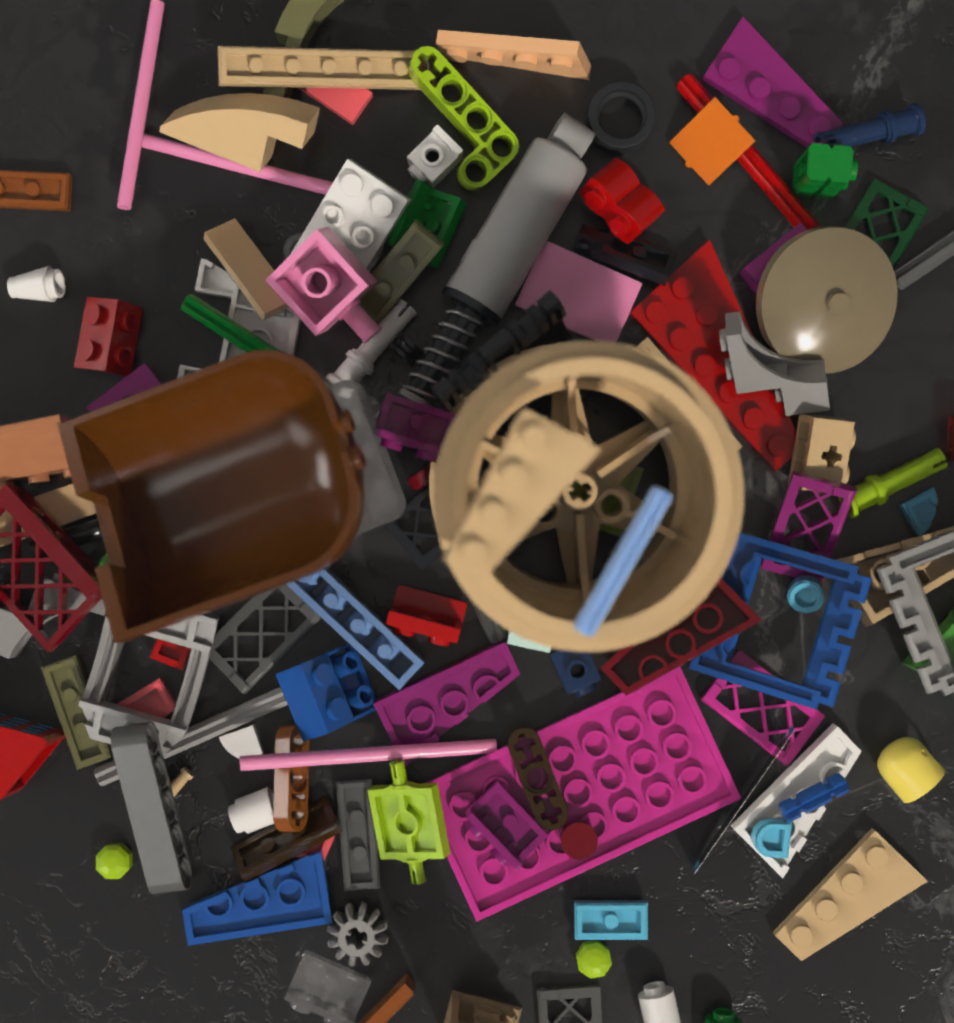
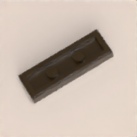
(274, 847)

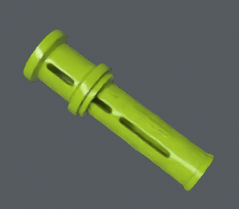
(878, 488)

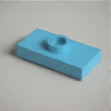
(610, 919)

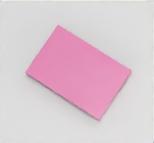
(592, 294)

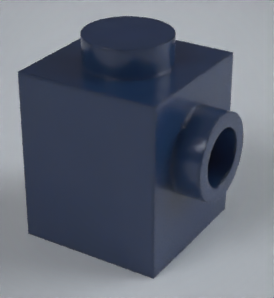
(575, 671)

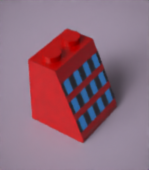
(23, 750)

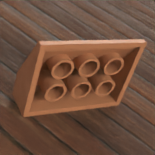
(32, 451)

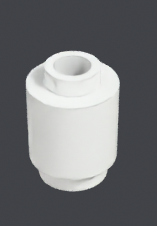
(252, 811)
(658, 1003)

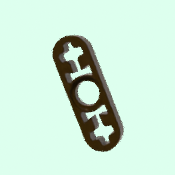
(537, 806)

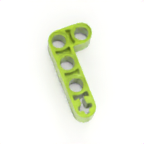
(457, 114)

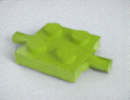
(408, 821)

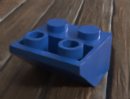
(327, 691)

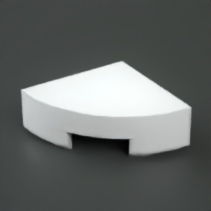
(242, 742)

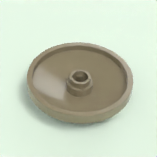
(827, 297)

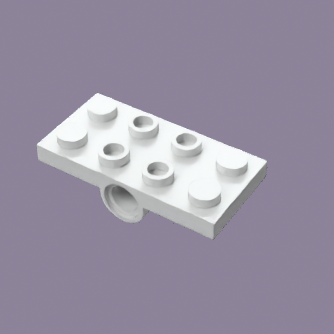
(359, 212)

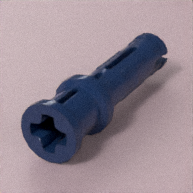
(885, 128)

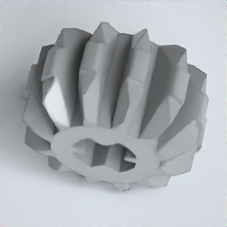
(351, 944)

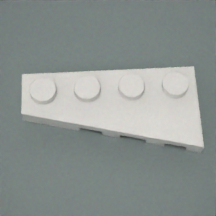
(823, 758)

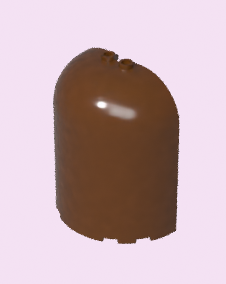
(216, 487)

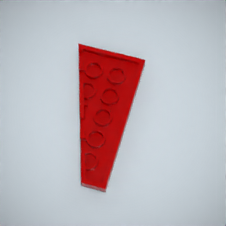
(686, 325)

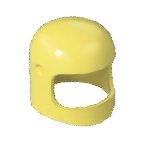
(909, 768)

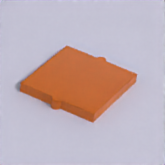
(712, 141)

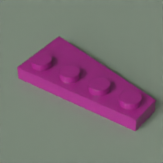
(768, 87)
(445, 697)

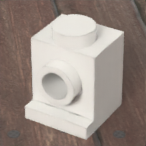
(449, 157)

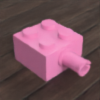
(325, 285)

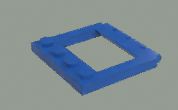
(835, 621)

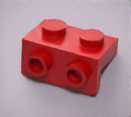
(108, 336)
(426, 614)

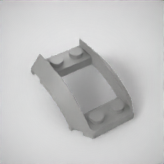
(103, 716)

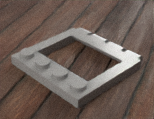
(914, 609)

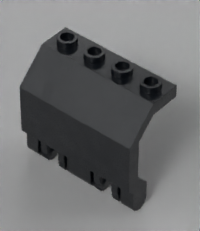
(539, 327)

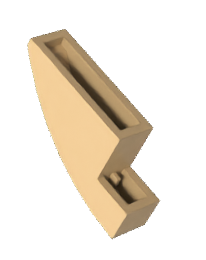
(243, 126)

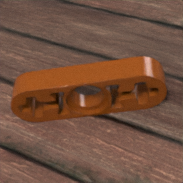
(290, 801)

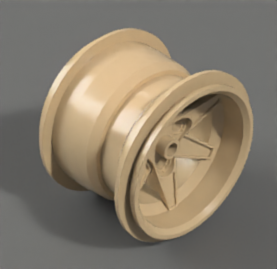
(690, 540)

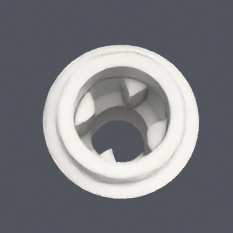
(40, 285)

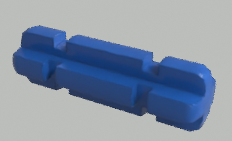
(813, 797)

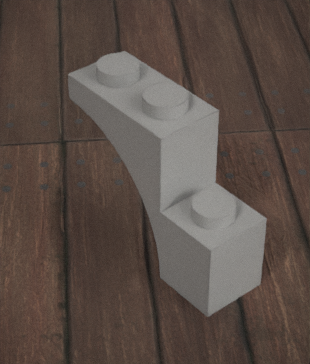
(755, 368)
(15, 635)

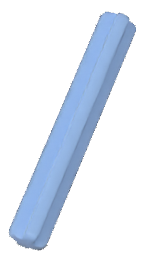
(622, 561)

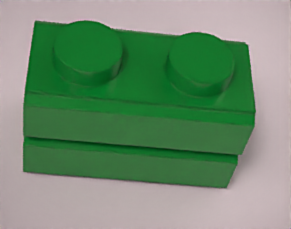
(824, 171)

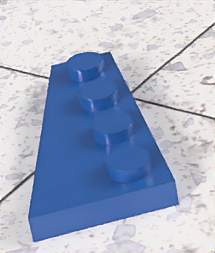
(273, 902)

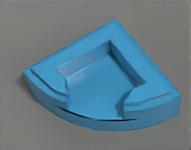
(920, 510)

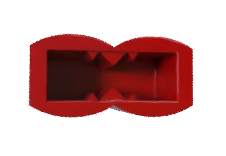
(622, 200)

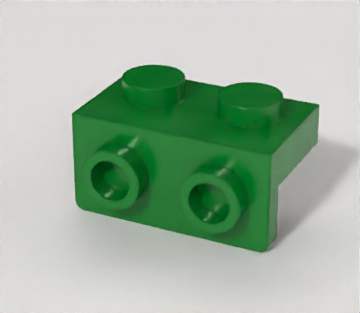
(435, 211)

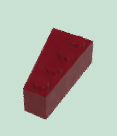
(708, 625)

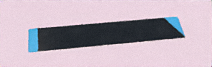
(743, 799)

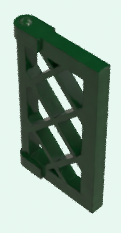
(902, 203)

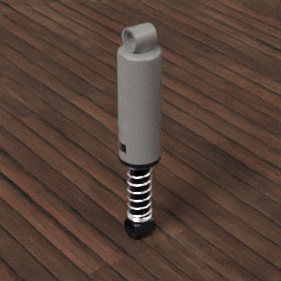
(505, 248)

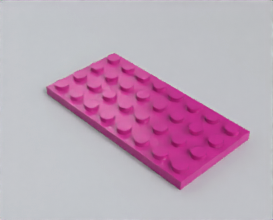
(621, 765)

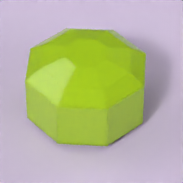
(114, 860)
(593, 959)

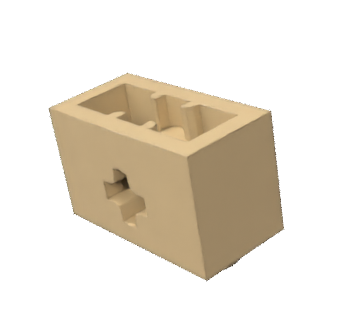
(819, 435)

